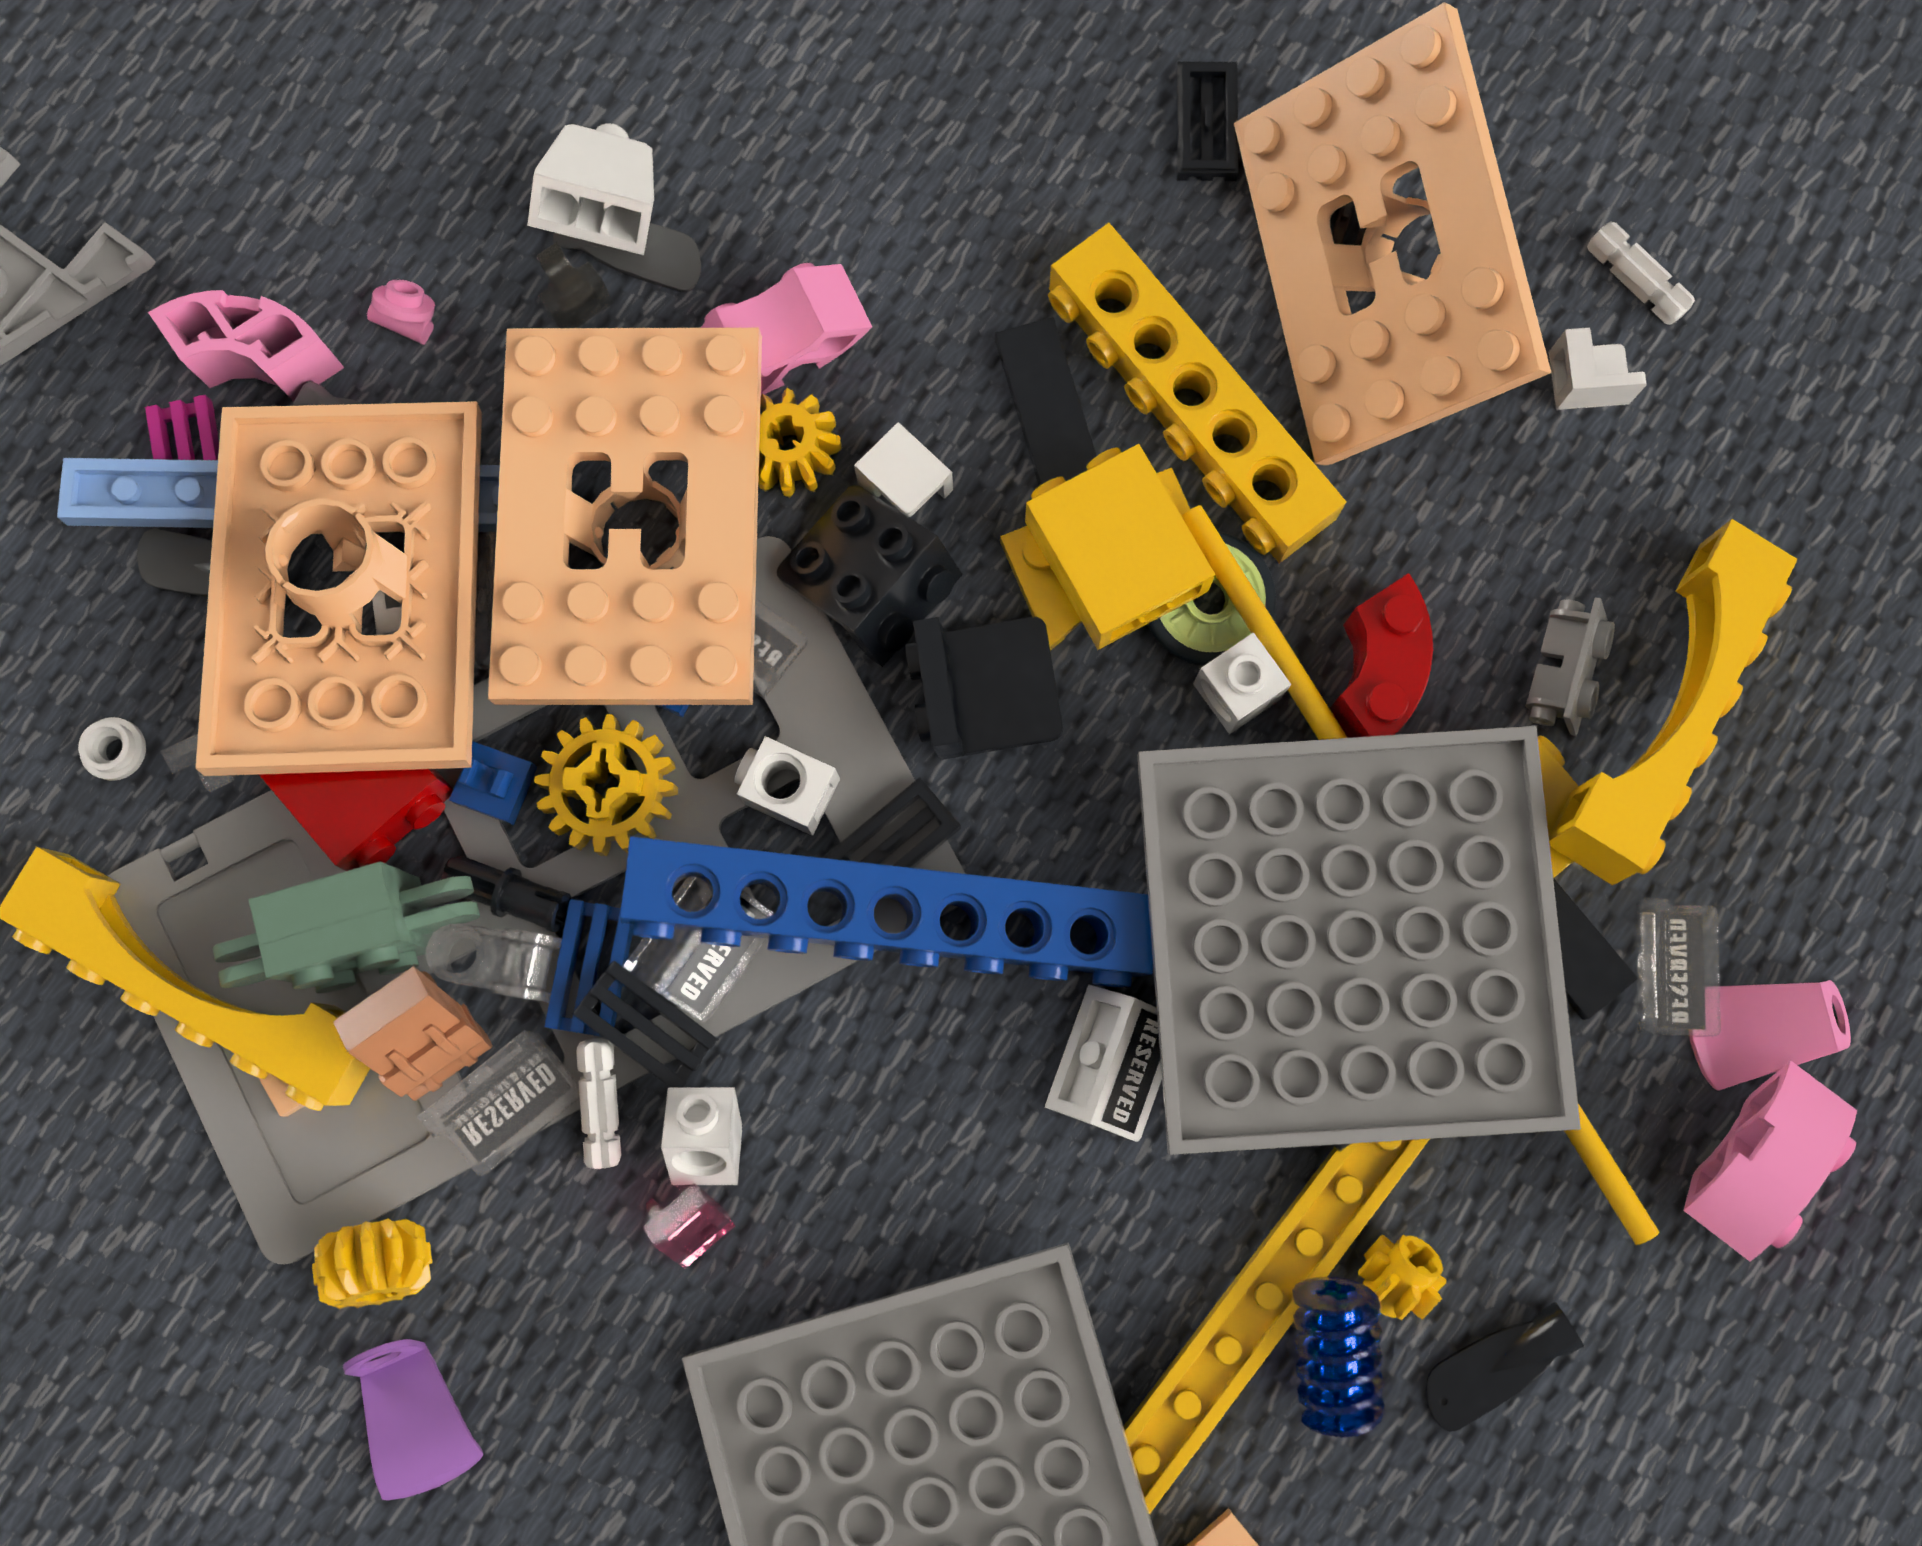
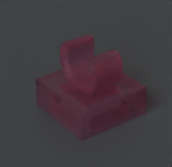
(687, 1224)

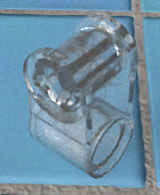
(505, 962)

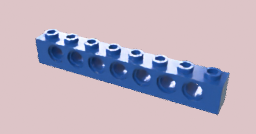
(1117, 916)

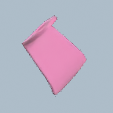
(1770, 1027)

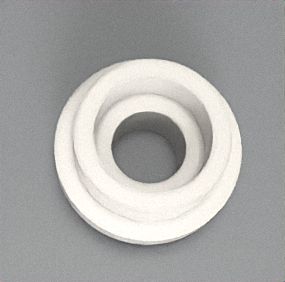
(94, 744)

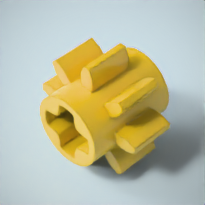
(1403, 1276)

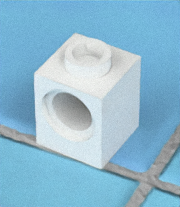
(1241, 683)
(810, 800)
(702, 1136)

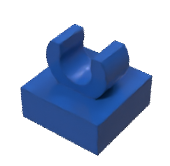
(494, 783)

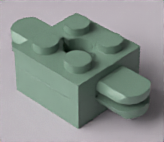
(343, 927)

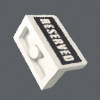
(1110, 1064)

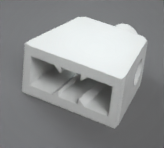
(595, 187)

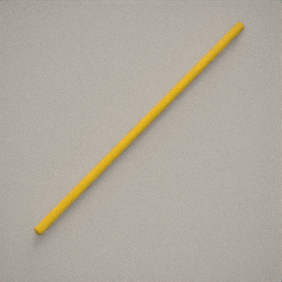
(1325, 726)

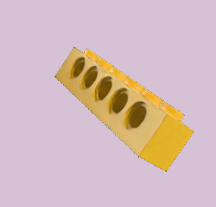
(1108, 269)

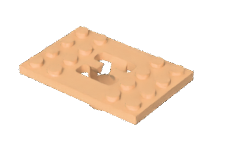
(1422, 341)
(630, 626)
(342, 694)

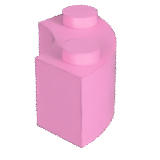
(801, 320)
(244, 339)
(1772, 1162)

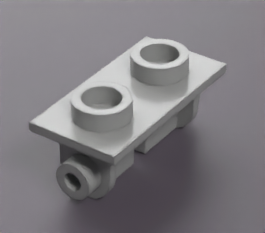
(1579, 641)

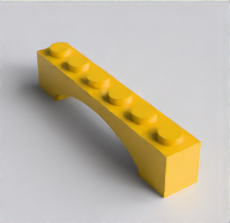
(1730, 595)
(75, 912)

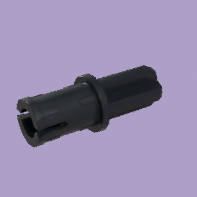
(511, 893)

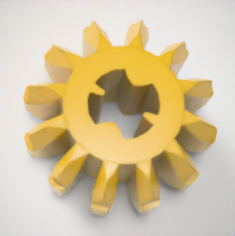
(809, 453)
(371, 1263)

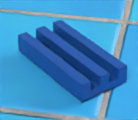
(567, 960)

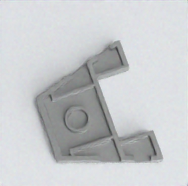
(42, 296)

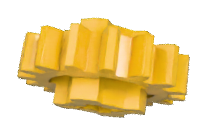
(579, 782)

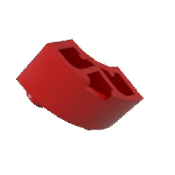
(1390, 661)

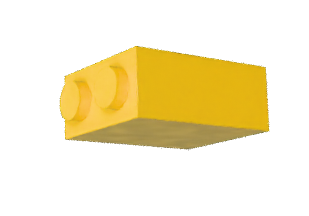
(1117, 544)

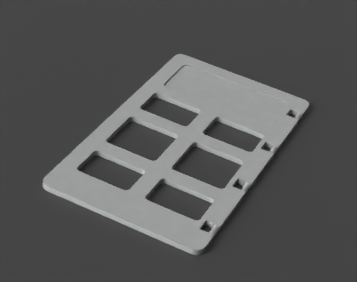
(369, 1157)

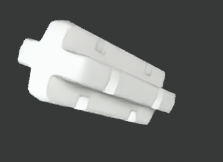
(1640, 273)
(598, 1103)

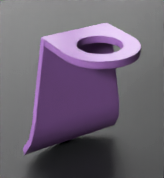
(411, 1420)

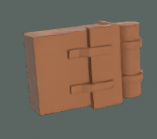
(412, 1034)

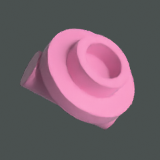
(403, 309)

